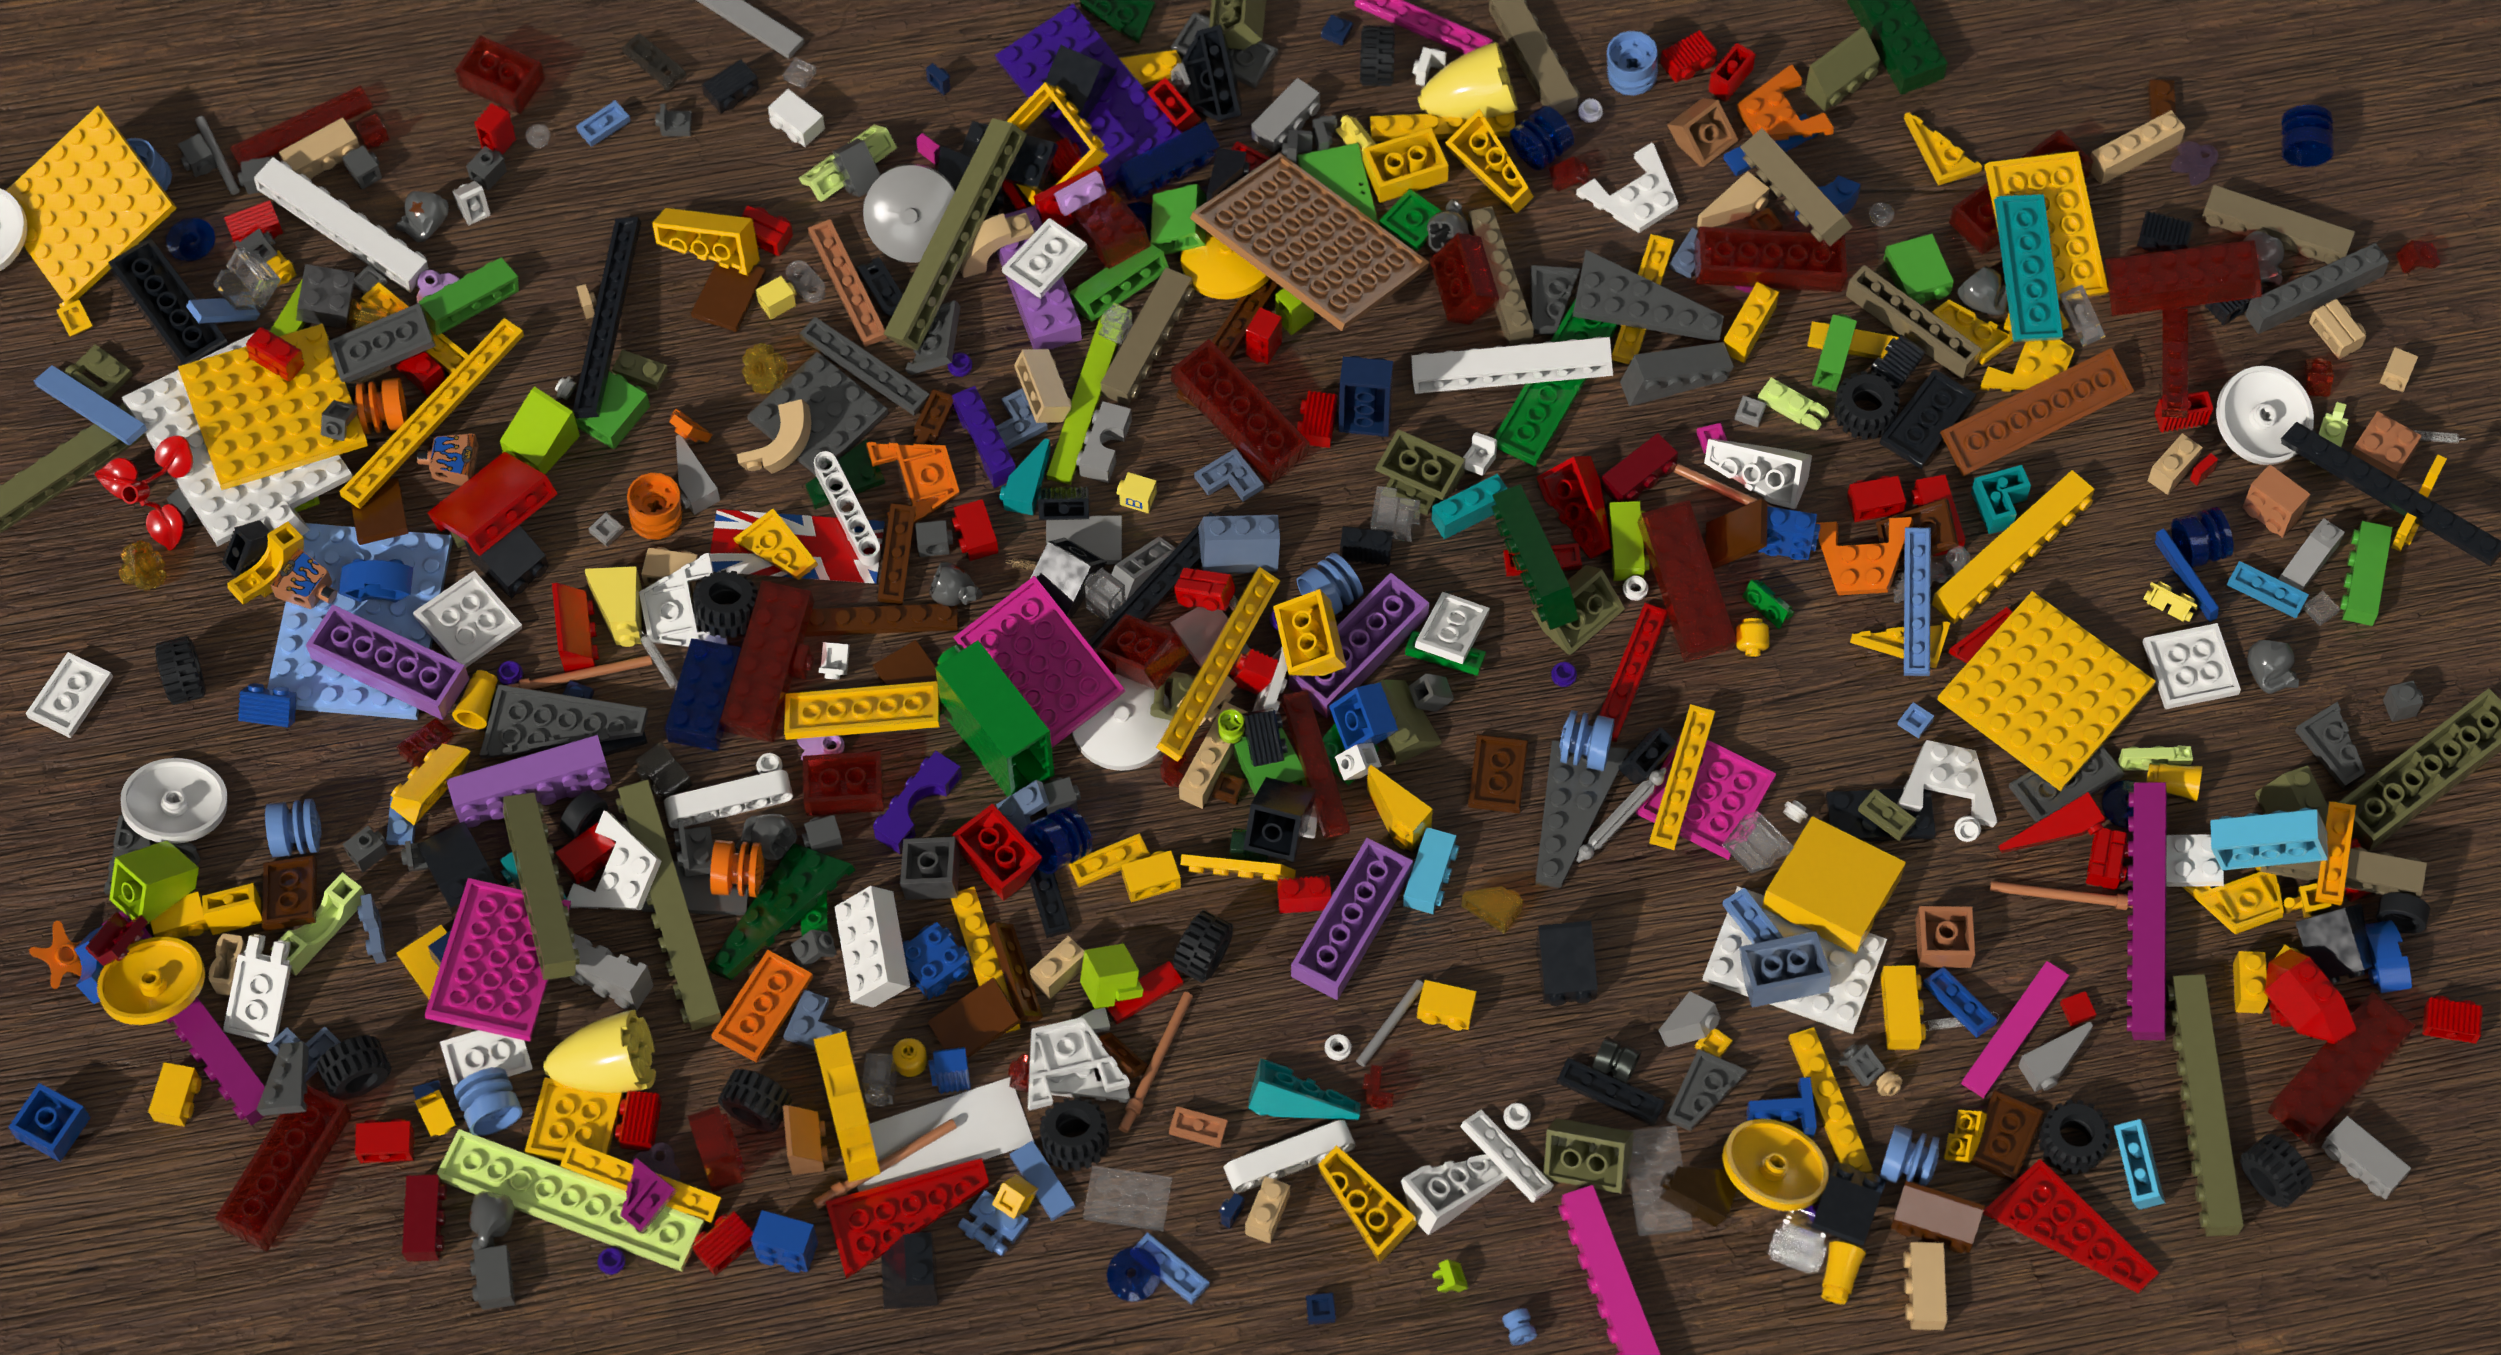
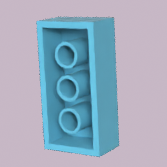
(2269, 839)

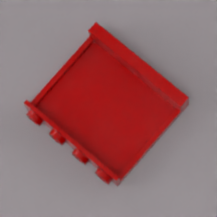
(493, 502)

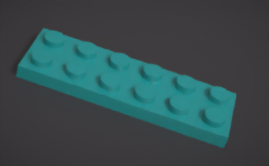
(2028, 268)

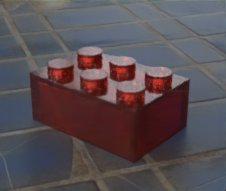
(500, 74)
(1110, 229)
(1464, 278)
(1141, 651)
(843, 783)
(717, 1148)

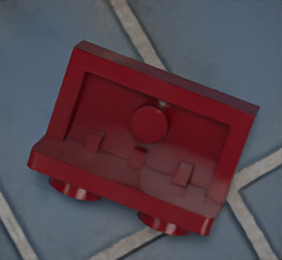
(115, 937)

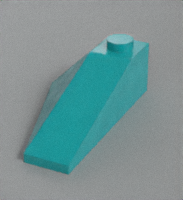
(1284, 1095)

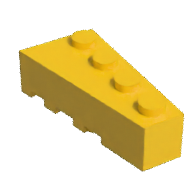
(1487, 159)
(709, 236)
(1370, 1207)

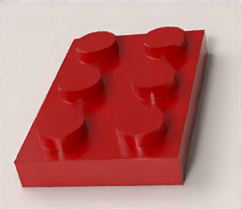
(1047, 205)

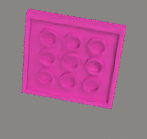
(1721, 796)

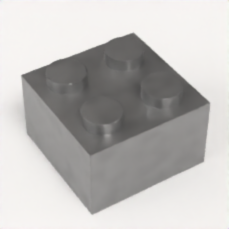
(325, 296)
(930, 868)

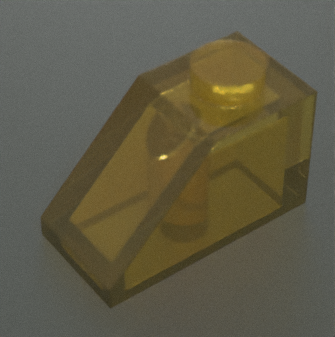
(364, 314)
(1494, 905)

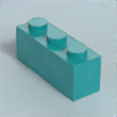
(1466, 507)

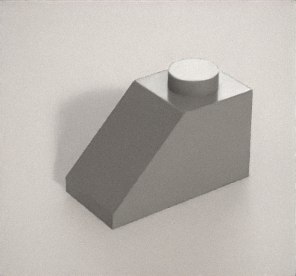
(1690, 1021)

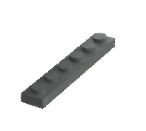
(864, 366)

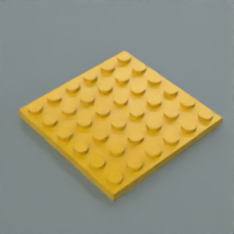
(87, 204)
(262, 422)
(2046, 690)

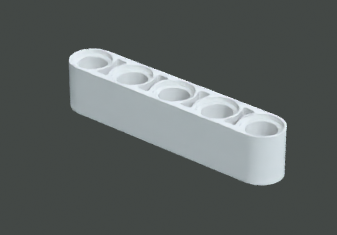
(850, 519)
(728, 798)
(1288, 1156)

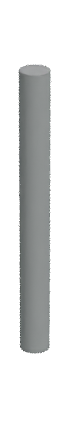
(218, 157)
(1390, 1023)

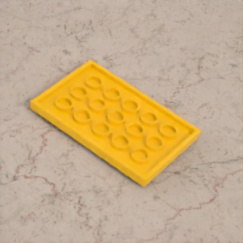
(2068, 214)

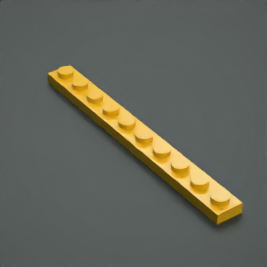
(431, 413)
(1217, 664)

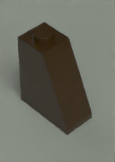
(1699, 1192)

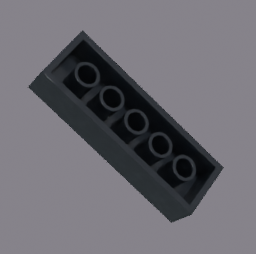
(163, 300)

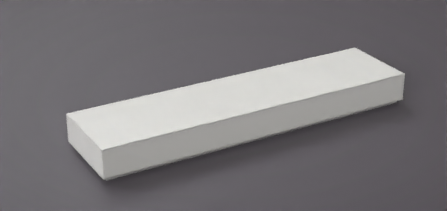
(1507, 1156)

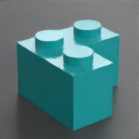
(1997, 494)

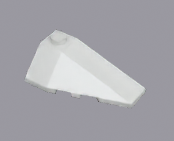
(1769, 471)
(1447, 1190)

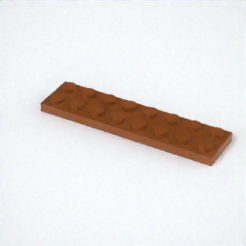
(2036, 412)

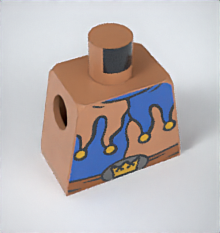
(451, 458)
(304, 582)

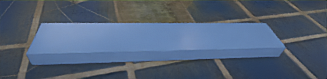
(90, 405)
(1917, 601)

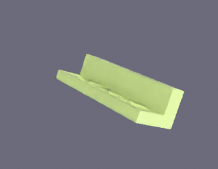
(826, 179)

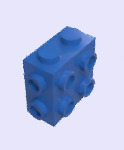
(1791, 533)
(935, 960)

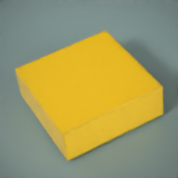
(1715, 1043)

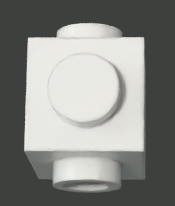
(1356, 760)

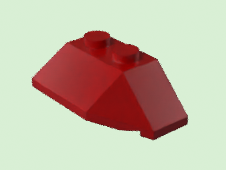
(2307, 998)

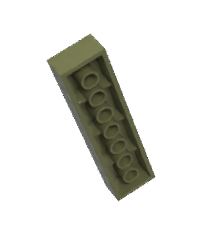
(2426, 771)

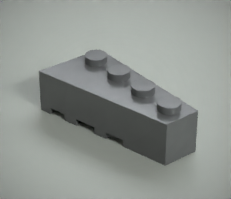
(1674, 372)

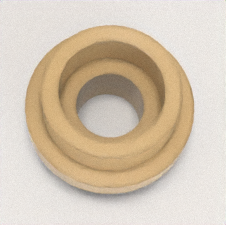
(1889, 1084)

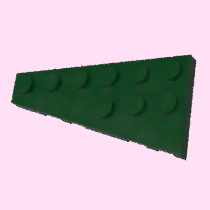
(781, 903)

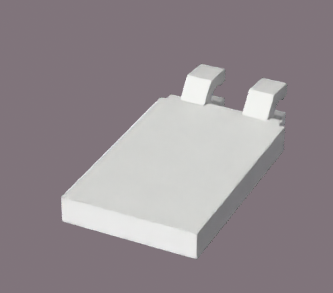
(258, 990)

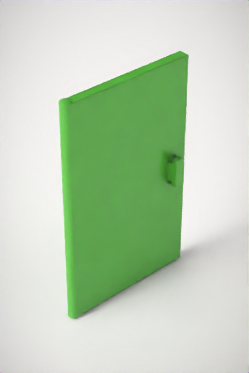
(1342, 172)

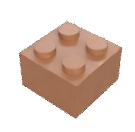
(2386, 445)
(2276, 501)
(1945, 936)

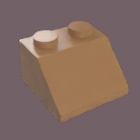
(1703, 131)
(804, 1140)

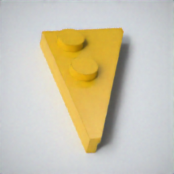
(1943, 158)
(1892, 641)

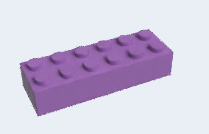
(1047, 320)
(1367, 641)
(387, 662)
(549, 773)
(1351, 918)

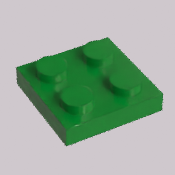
(1409, 219)

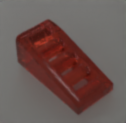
(405, 747)

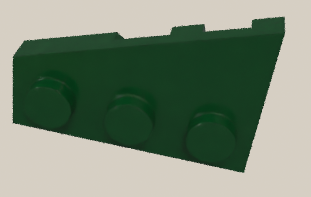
(1126, 16)
(858, 471)

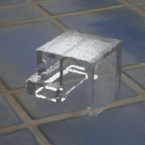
(247, 281)
(1395, 513)
(1756, 843)
(1798, 1243)

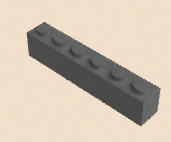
(2316, 288)

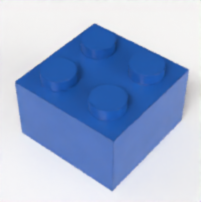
(1363, 716)
(49, 1122)
(784, 1242)

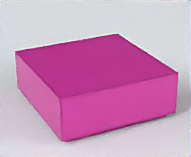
(928, 148)
(1712, 431)

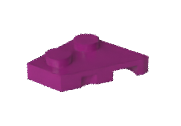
(645, 1196)

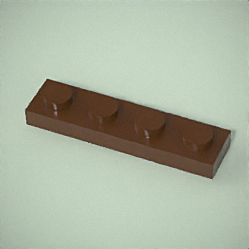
(896, 553)
(1015, 971)

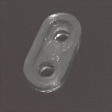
(808, 282)

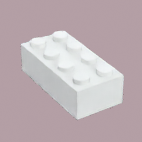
(872, 946)

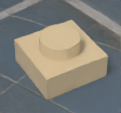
(587, 301)

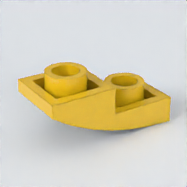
(1966, 1137)

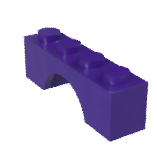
(978, 422)
(936, 777)

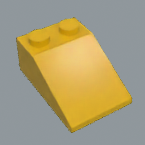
(1399, 809)

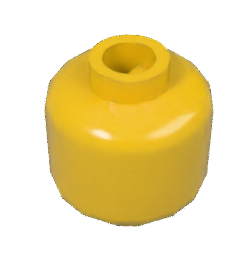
(1752, 636)
(909, 1057)

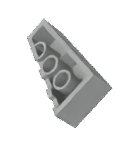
(611, 975)

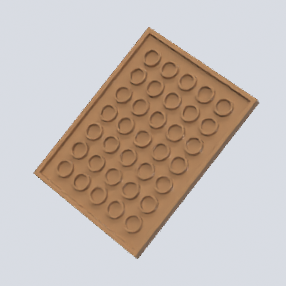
(1310, 241)

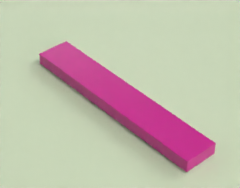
(1425, 24)
(2015, 1029)

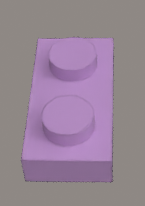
(1080, 193)

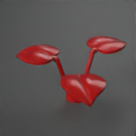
(120, 477)

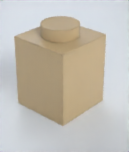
(2398, 369)

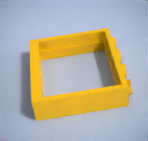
(1035, 106)

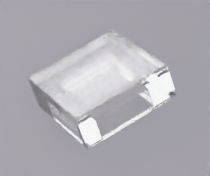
(799, 73)
(2321, 608)

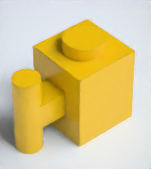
(2306, 902)

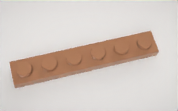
(847, 283)

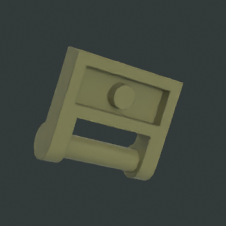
(104, 368)
(1179, 686)

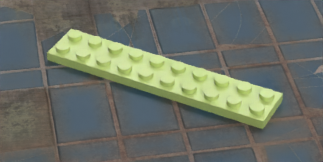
(566, 1199)

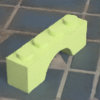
(336, 909)

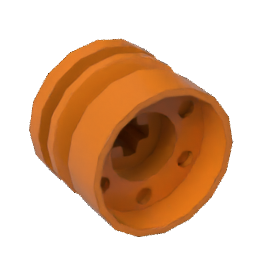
(381, 406)
(654, 506)
(736, 868)

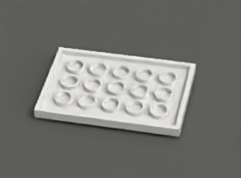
(1849, 971)

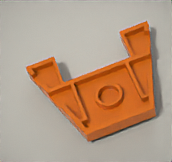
(1771, 110)
(925, 473)
(1864, 566)

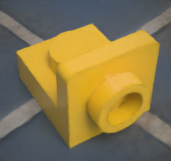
(282, 268)
(73, 317)

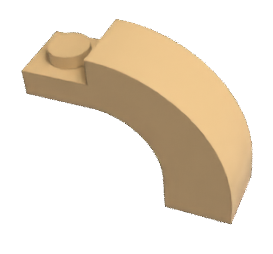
(991, 236)
(788, 444)

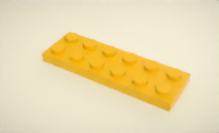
(862, 710)

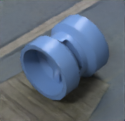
(1519, 1326)

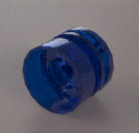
(2307, 136)
(1542, 137)
(2203, 536)
(1059, 839)

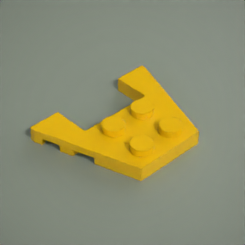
(2036, 363)
(2409, 527)
(2243, 902)

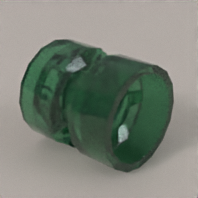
(1237, 851)

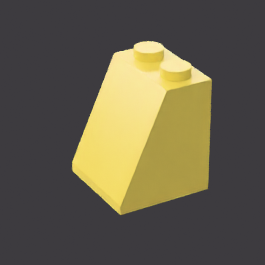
(618, 601)

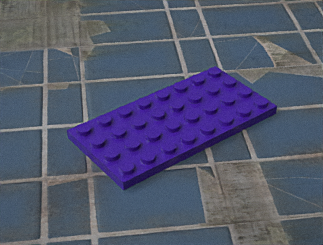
(1124, 115)

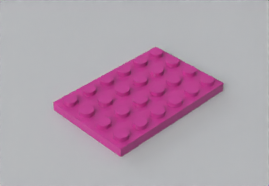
(1045, 658)
(490, 965)

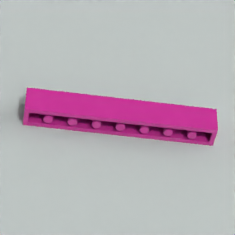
(1607, 1273)

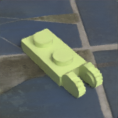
(1792, 404)

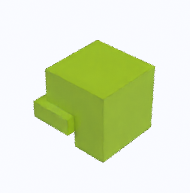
(1109, 975)

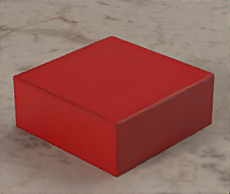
(2204, 469)
(2078, 1008)

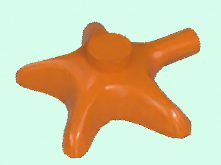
(59, 956)

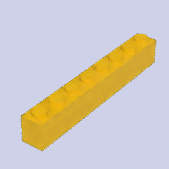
(2013, 547)

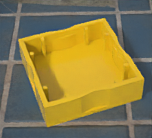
(1833, 884)
(847, 1106)

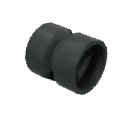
(1616, 1059)

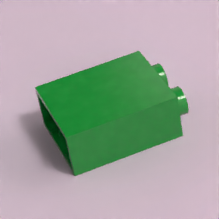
(993, 718)

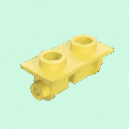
(1353, 132)
(2180, 604)

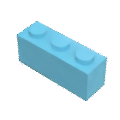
(1431, 871)
(2139, 1164)

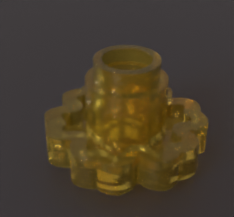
(763, 368)
(142, 566)

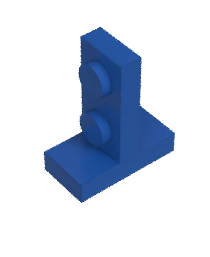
(1788, 1108)

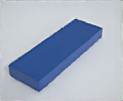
(1960, 1002)

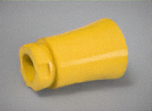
(476, 701)
(2179, 780)
(1841, 1271)

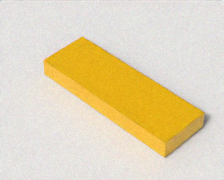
(1108, 860)

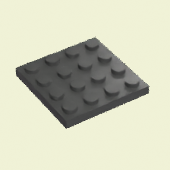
(838, 409)

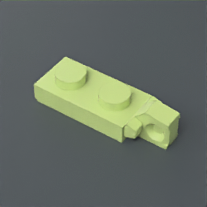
(2334, 426)
(2140, 758)

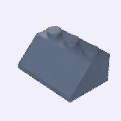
(1239, 543)
(1784, 969)

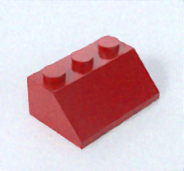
(574, 627)
(997, 851)

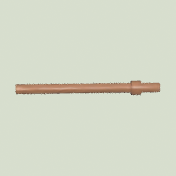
(1714, 485)
(583, 673)
(2119, 901)
(1136, 1105)
(841, 1189)

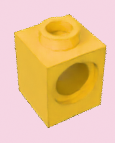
(435, 1113)
(1015, 1196)

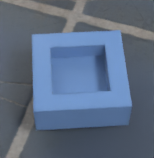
(1915, 720)

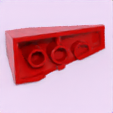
(1578, 499)
(2070, 821)

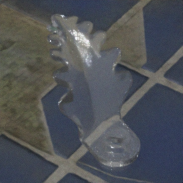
(1940, 572)

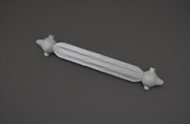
(1621, 815)

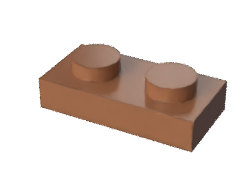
(1198, 1127)

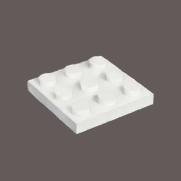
(467, 620)
(2191, 666)

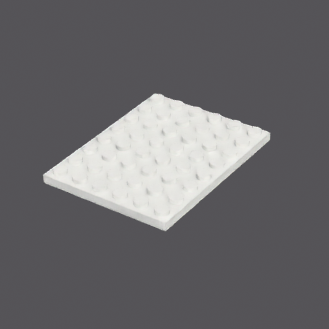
(168, 413)

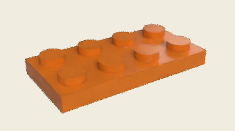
(762, 1006)

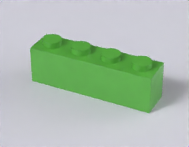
(1118, 283)
(469, 296)
(2366, 574)

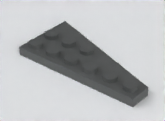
(1627, 299)
(543, 720)
(1570, 809)

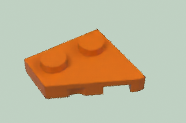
(688, 428)

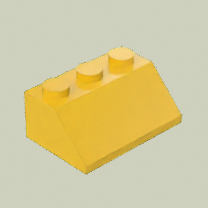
(1309, 635)
(428, 782)

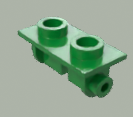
(1763, 600)

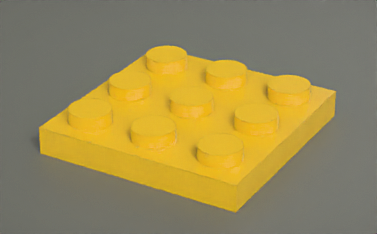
(573, 1116)

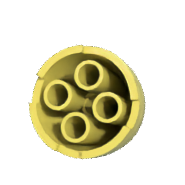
(1471, 84)
(605, 1056)

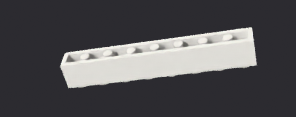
(341, 223)
(1512, 365)

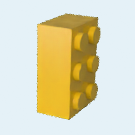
(1405, 164)

